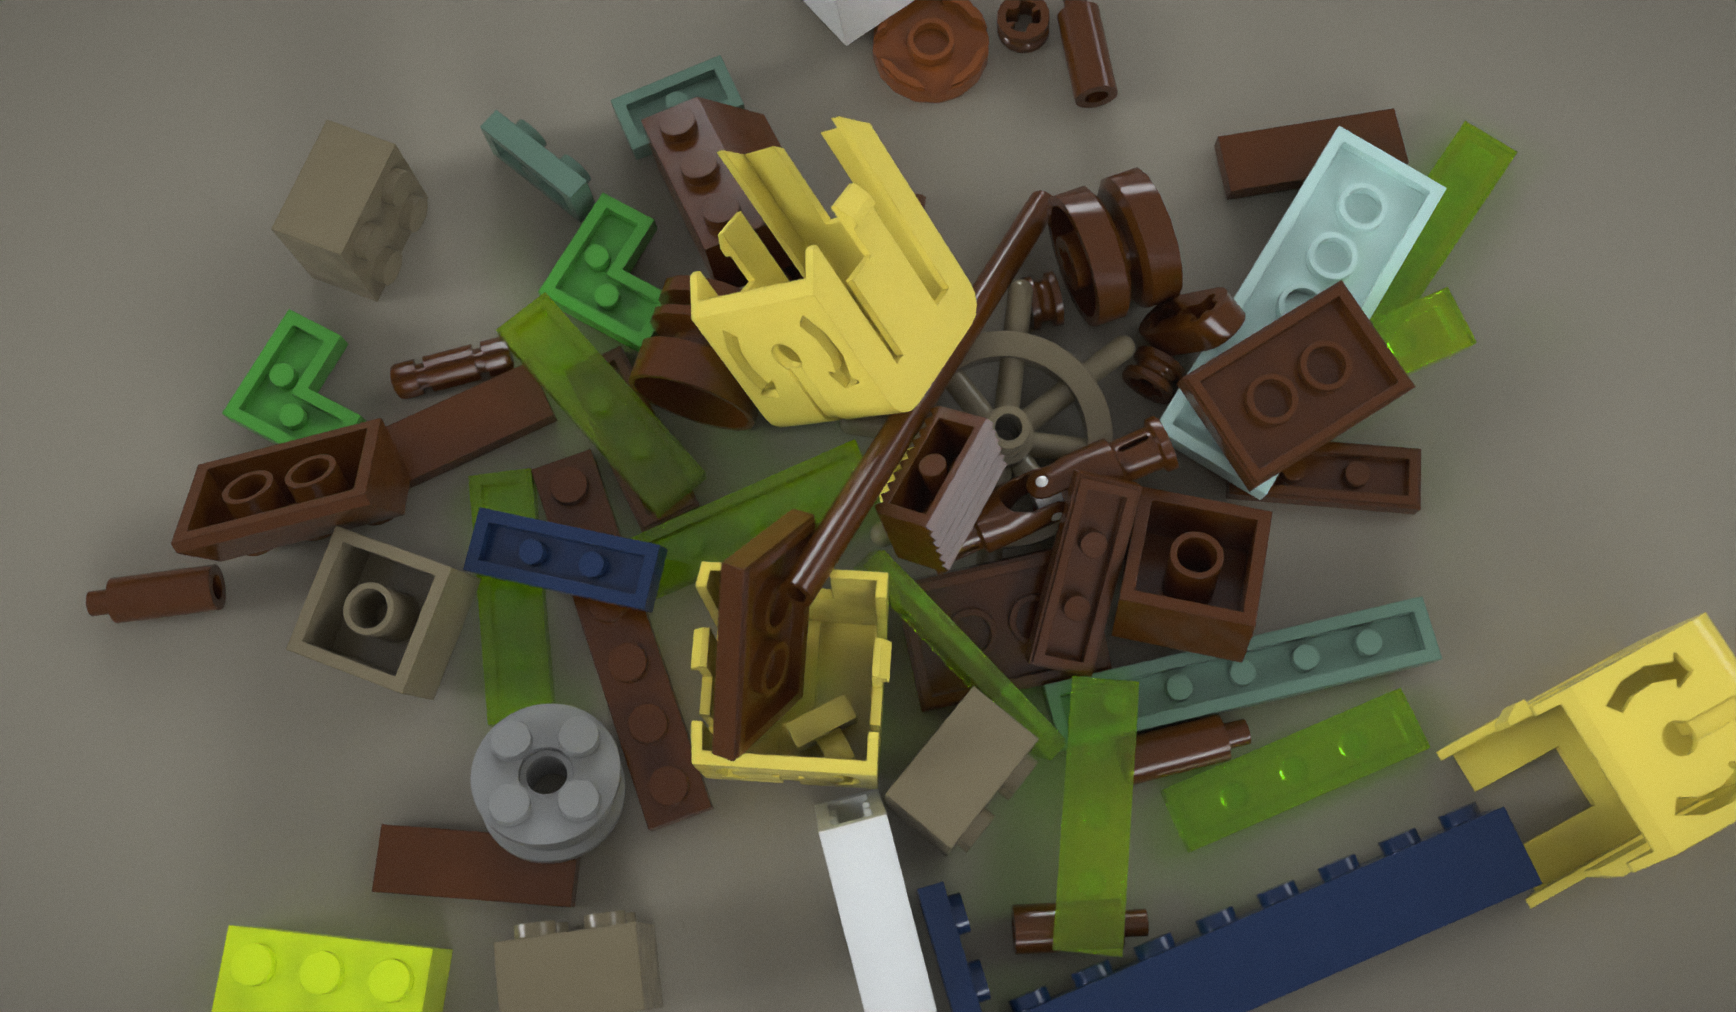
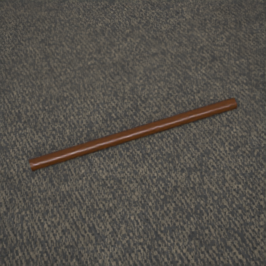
(899, 429)

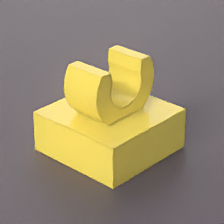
(825, 728)

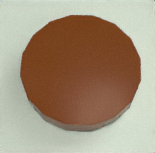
(932, 49)

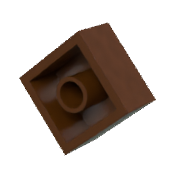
(1193, 574)

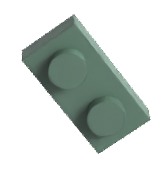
(704, 80)
(525, 152)

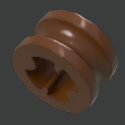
(1036, 32)
(1046, 301)
(1153, 374)

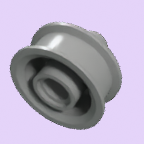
(541, 743)

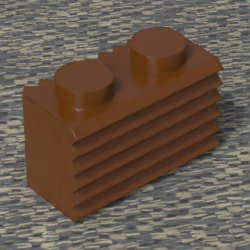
(941, 488)

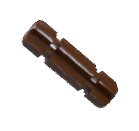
(451, 368)

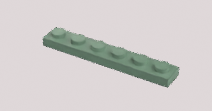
(1273, 668)

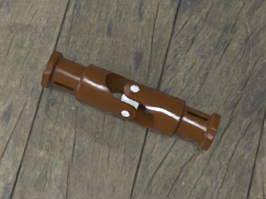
(1122, 458)

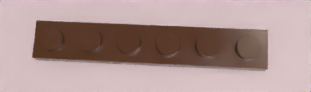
(628, 659)

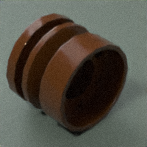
(683, 370)

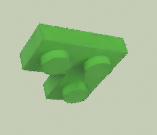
(595, 277)
(282, 387)

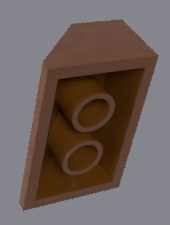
(702, 187)
(293, 493)

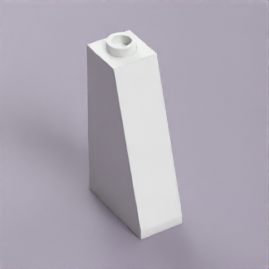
(874, 904)

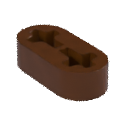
(1193, 322)

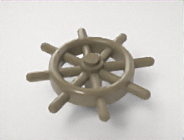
(1017, 427)

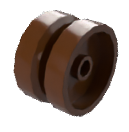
(1115, 246)

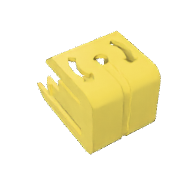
(875, 298)
(843, 655)
(1644, 742)

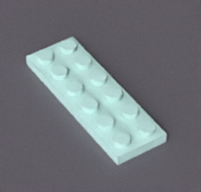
(1344, 224)

